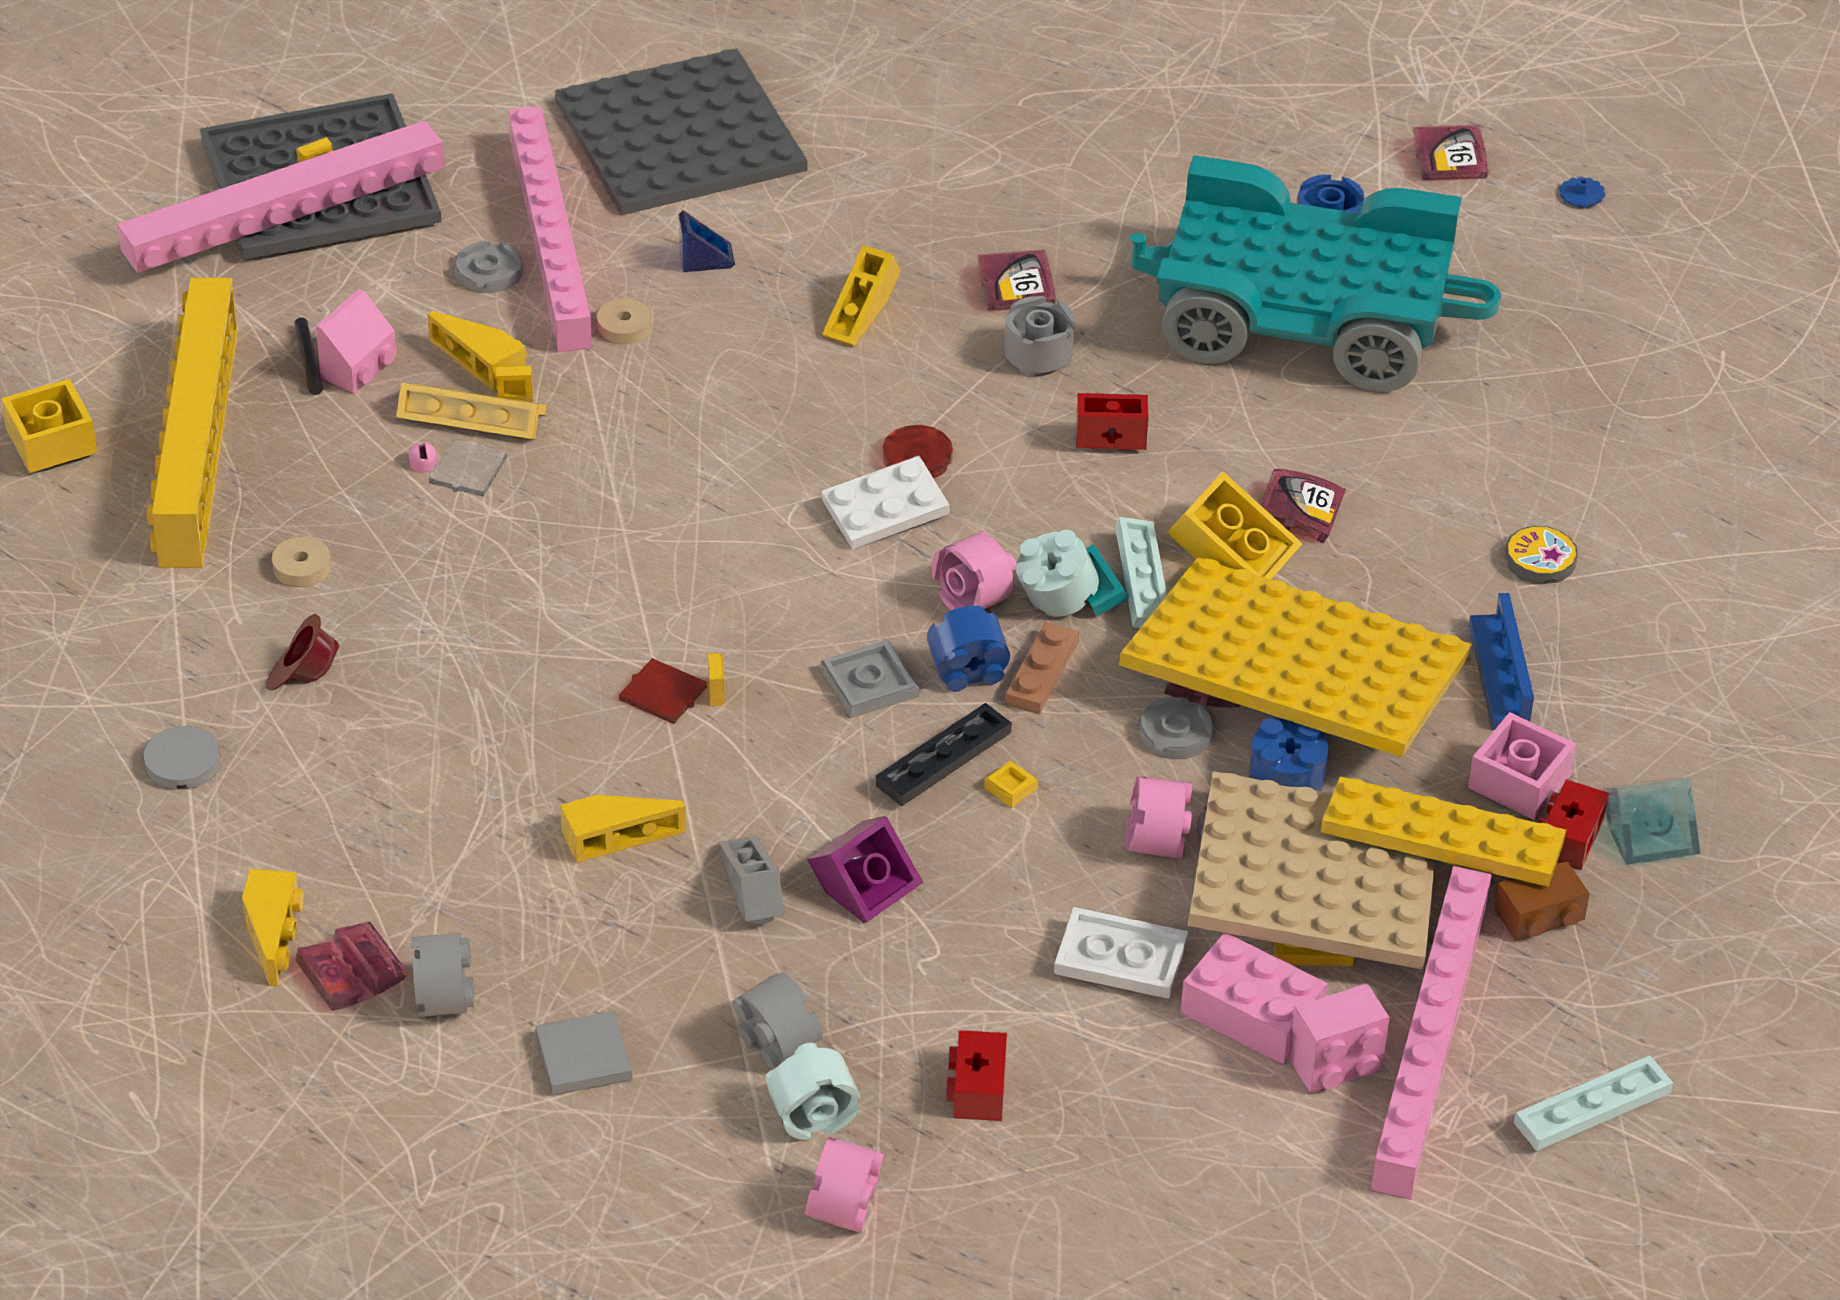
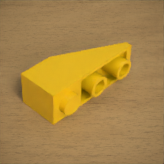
(269, 914)

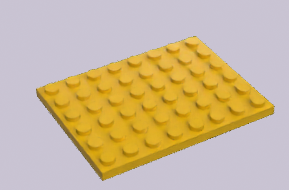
(1297, 655)

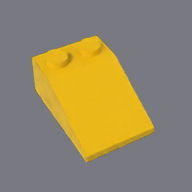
(1234, 530)

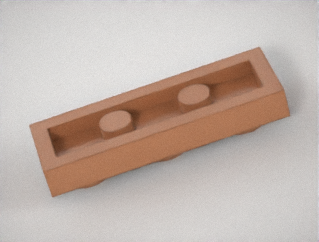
(1042, 667)

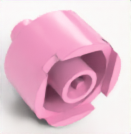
(974, 572)
(1158, 817)
(844, 1184)

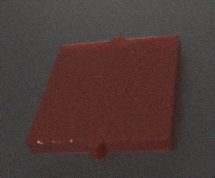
(663, 691)

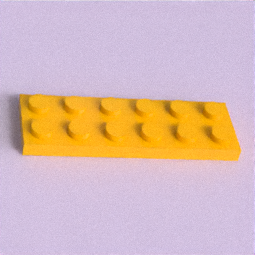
(1443, 831)

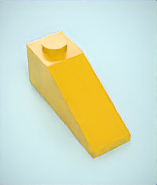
(862, 295)
(475, 346)
(616, 823)

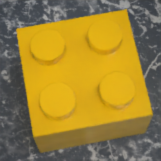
(49, 425)

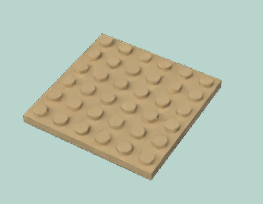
(1283, 881)

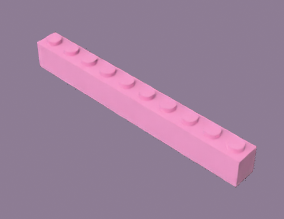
(280, 196)
(550, 230)
(1431, 1034)

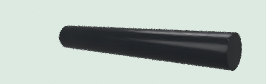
(308, 356)

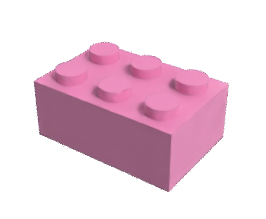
(1248, 995)

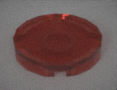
(922, 441)

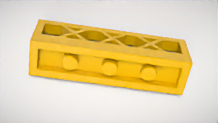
(469, 410)

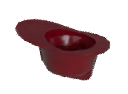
(307, 655)

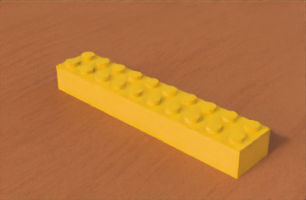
(193, 424)

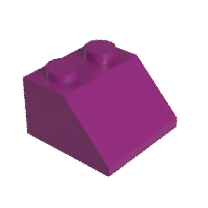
(866, 868)

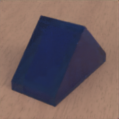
(702, 247)

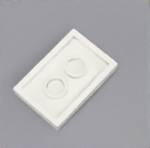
(885, 502)
(1121, 952)

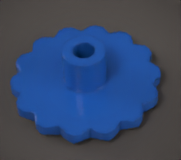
(1582, 192)

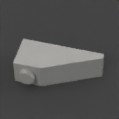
(752, 879)

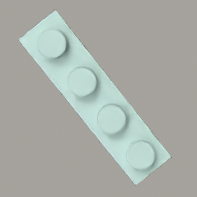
(1140, 567)
(1593, 1103)

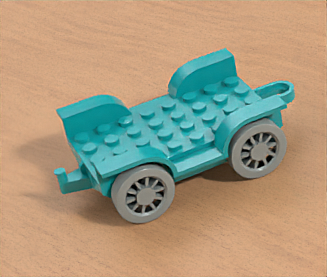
(1309, 273)

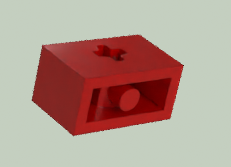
(1112, 421)
(1579, 812)
(979, 1075)

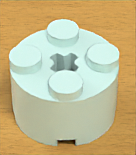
(1056, 573)
(813, 1091)

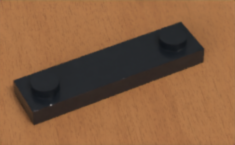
(943, 754)

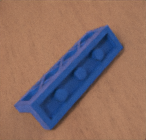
(1501, 663)

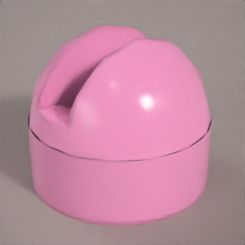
(424, 464)

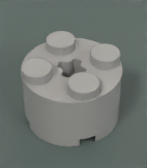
(1039, 335)
(441, 974)
(776, 1019)

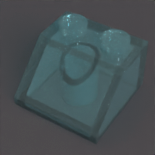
(1653, 819)

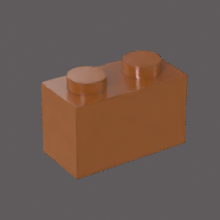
(1534, 908)

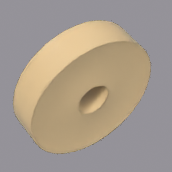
(624, 321)
(301, 561)

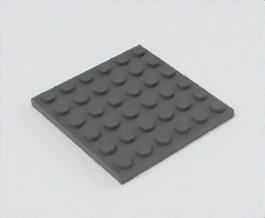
(680, 131)
(271, 142)

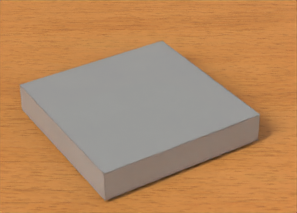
(869, 678)
(583, 1052)

